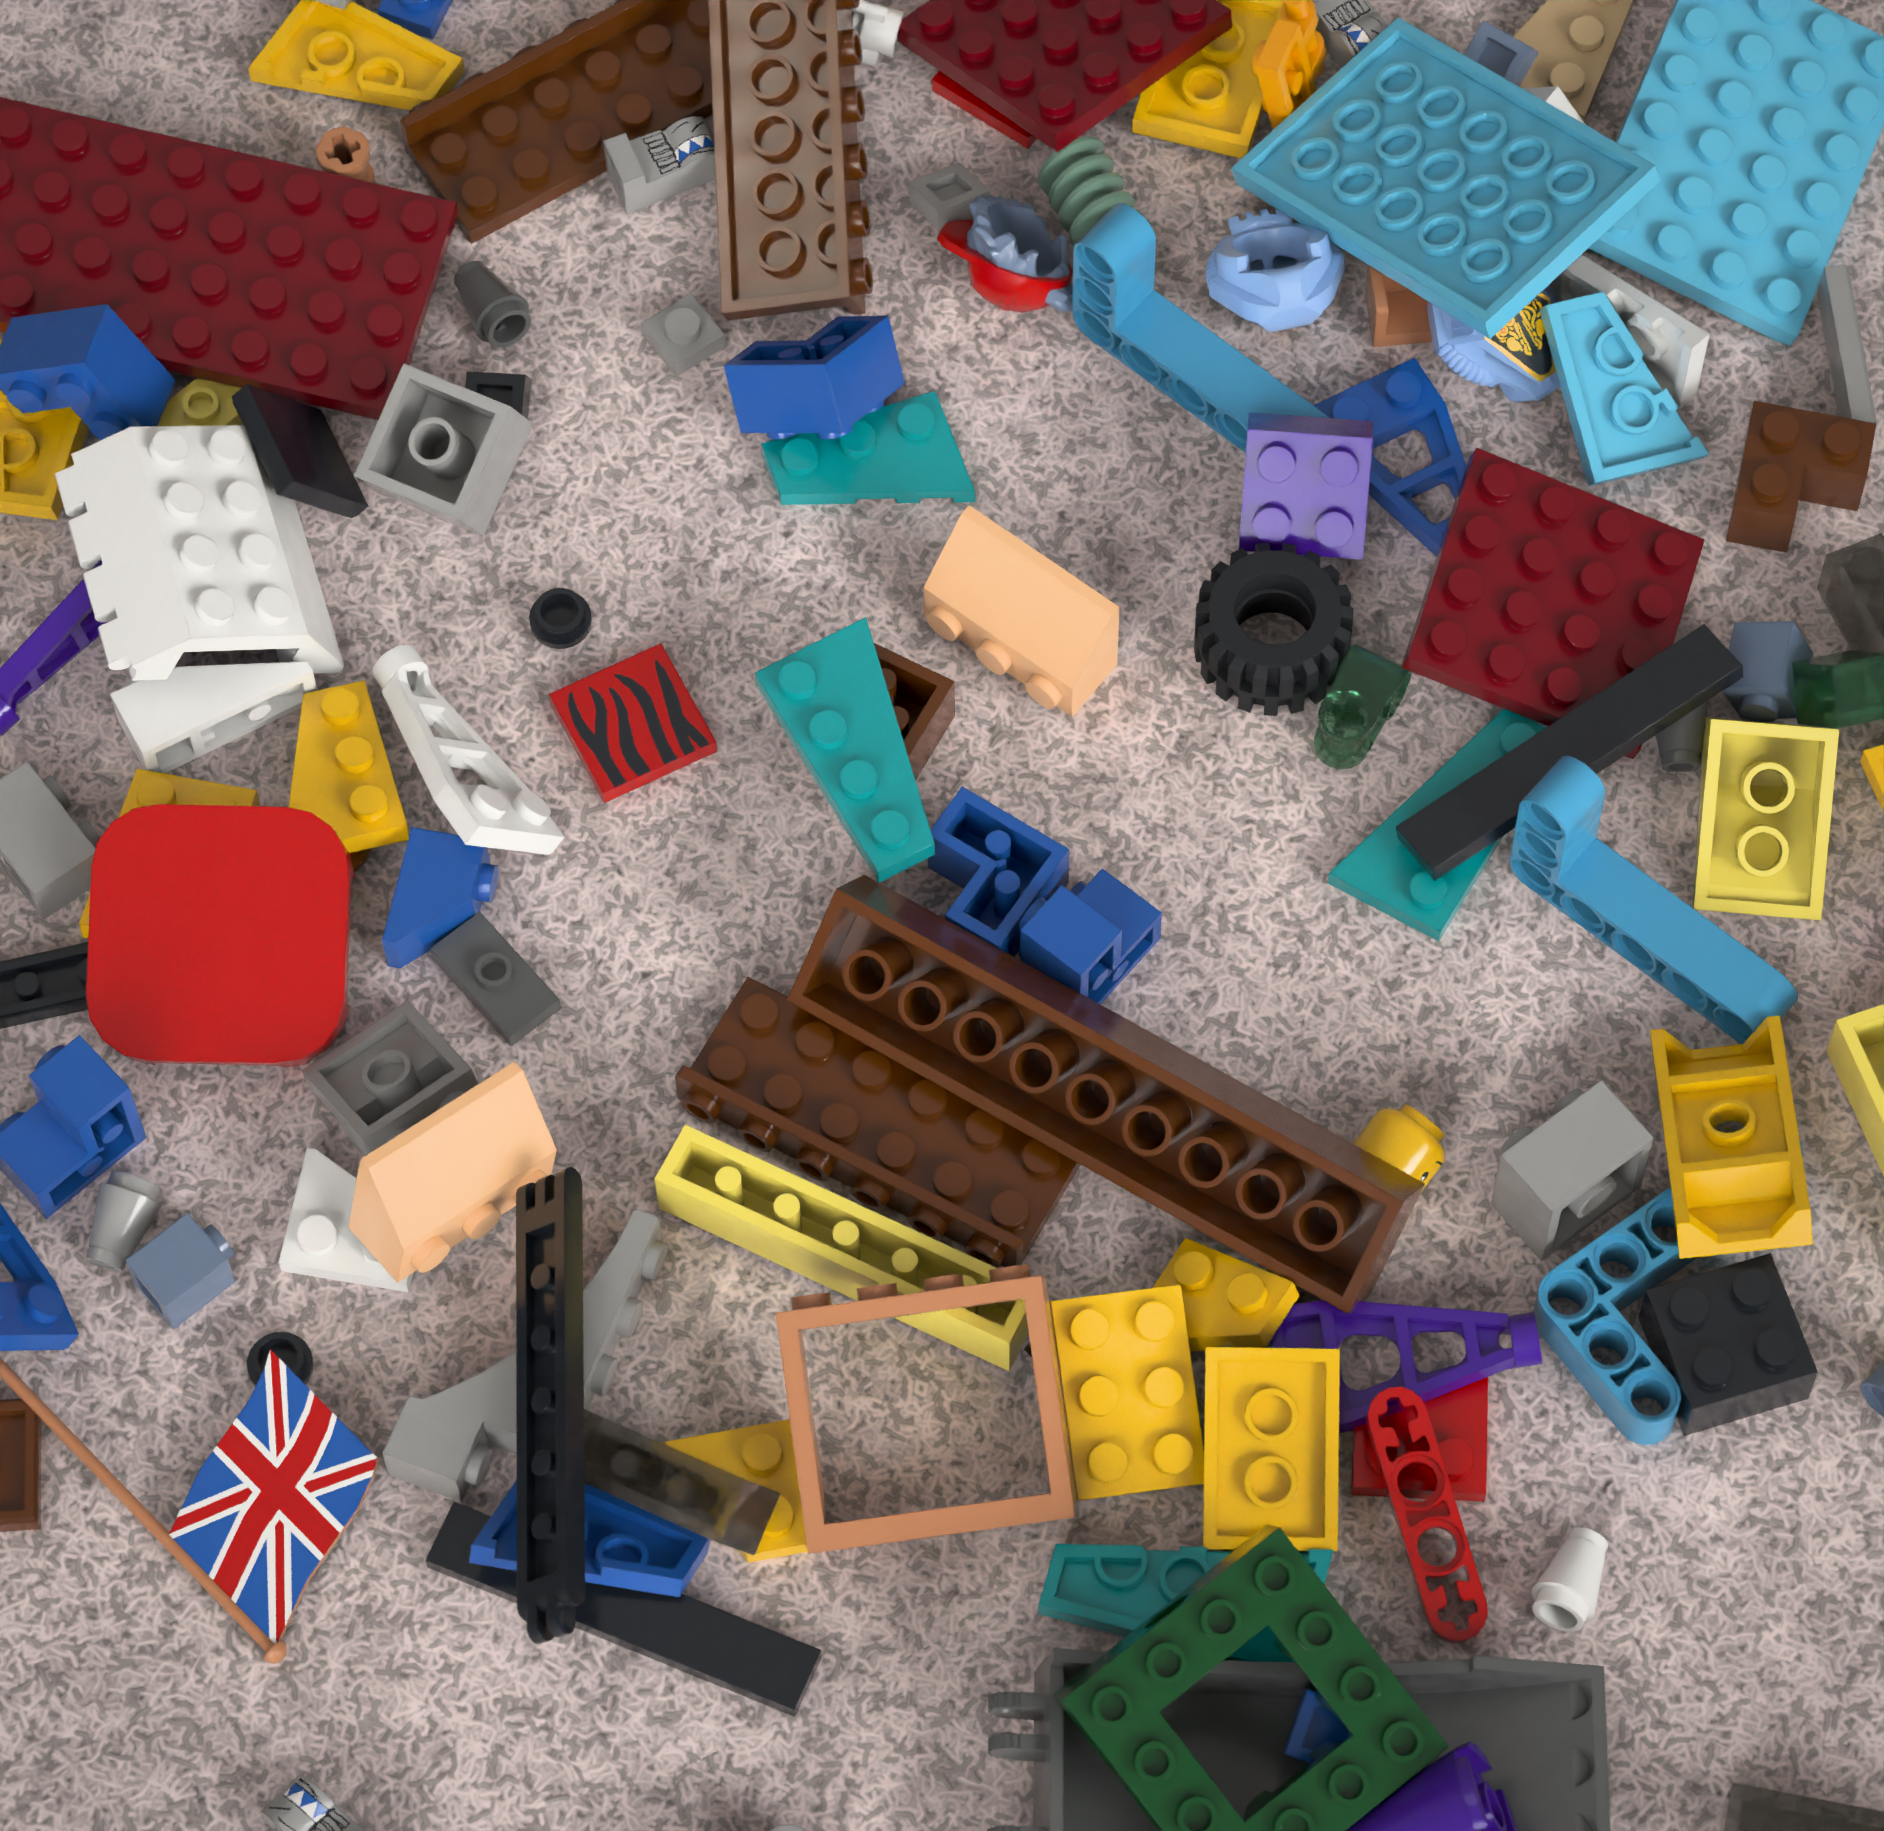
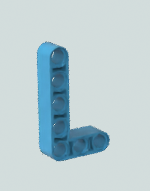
(1161, 342)
(1631, 912)
(1602, 1324)

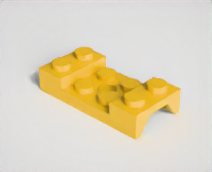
(1742, 1185)

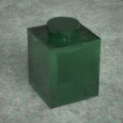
(1839, 689)

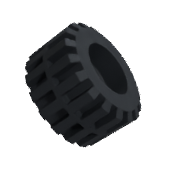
(1272, 584)

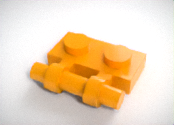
(1290, 60)

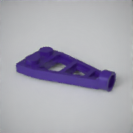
(46, 651)
(1325, 1327)

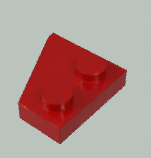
(1461, 1434)

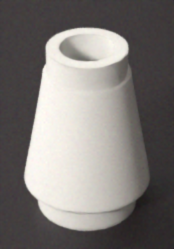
(1571, 1582)

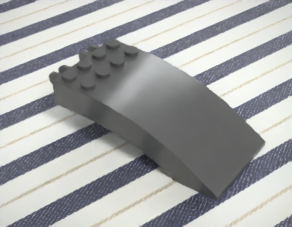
(1528, 1717)

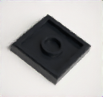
(299, 451)

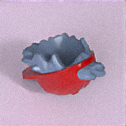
(1011, 255)

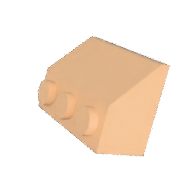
(1022, 613)
(451, 1174)

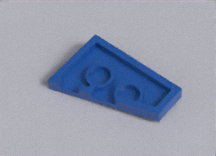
(622, 1545)

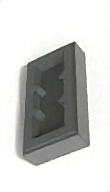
(495, 978)

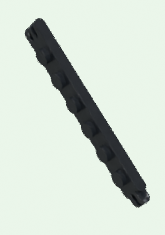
(550, 1404)

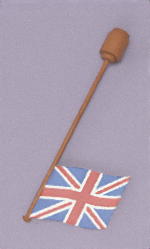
(261, 1502)

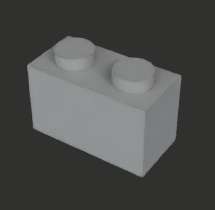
(41, 842)

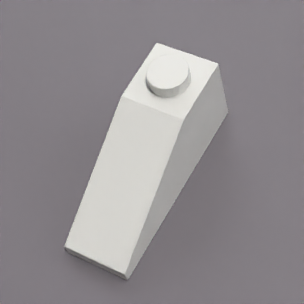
(206, 708)

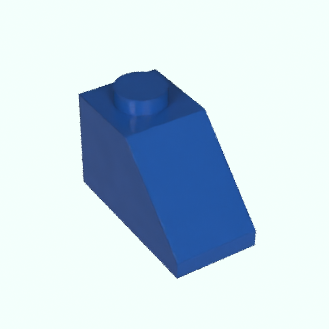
(435, 893)

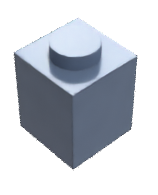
(1767, 660)
(182, 1269)

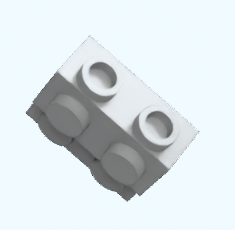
(389, 1077)

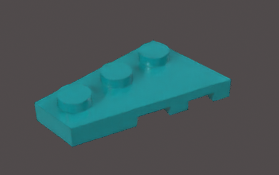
(890, 454)

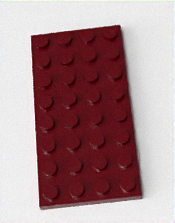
(219, 255)

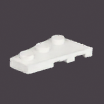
(1670, 344)

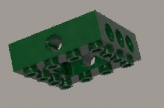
(1255, 1586)

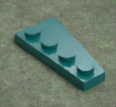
(848, 736)
(1389, 876)
(1125, 1585)

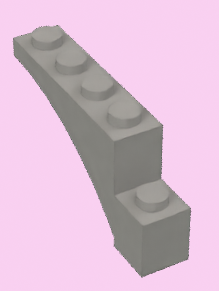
(446, 1435)

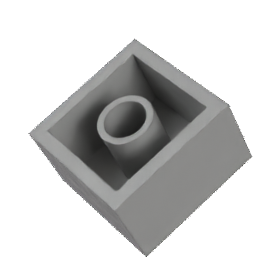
(443, 449)
(1570, 1168)

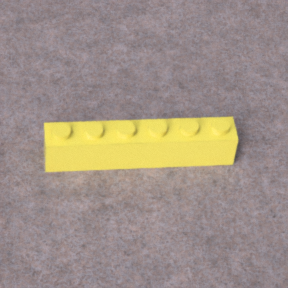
(829, 1239)

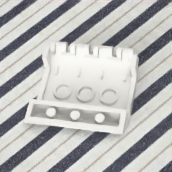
(192, 551)

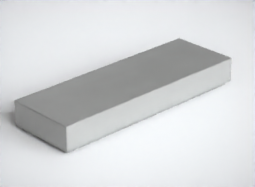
(1845, 345)

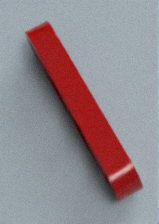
(1435, 1512)

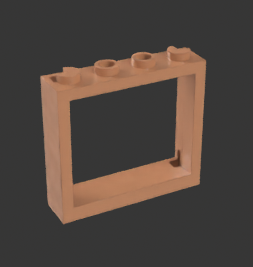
(938, 1295)

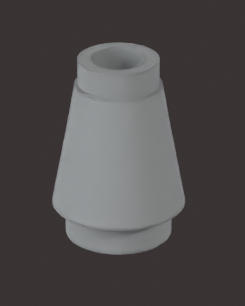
(121, 1219)

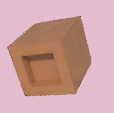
(1395, 312)

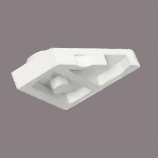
(318, 1230)

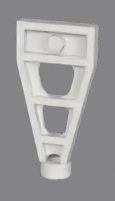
(484, 816)

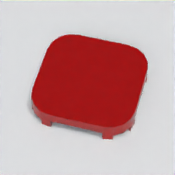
(219, 935)

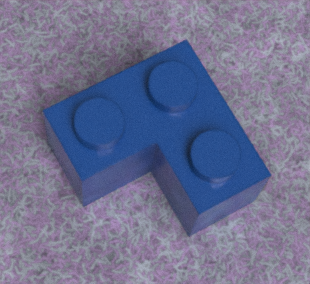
(84, 363)
(816, 382)
(998, 866)
(1089, 935)
(73, 1131)

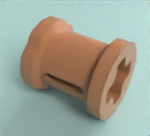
(345, 154)

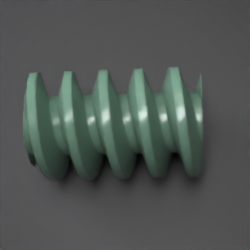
(1082, 185)

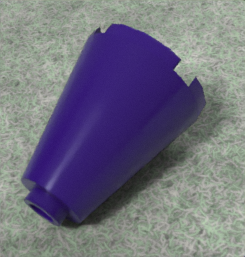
(1444, 1798)

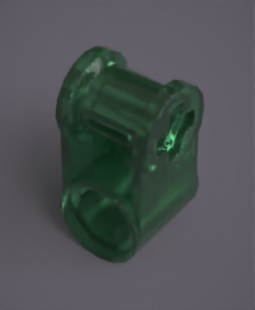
(1361, 701)

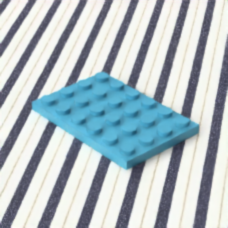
(1758, 154)
(1445, 176)

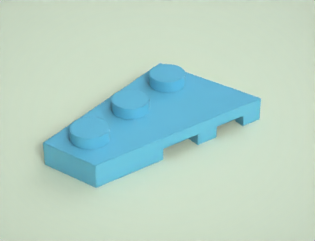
(1611, 397)

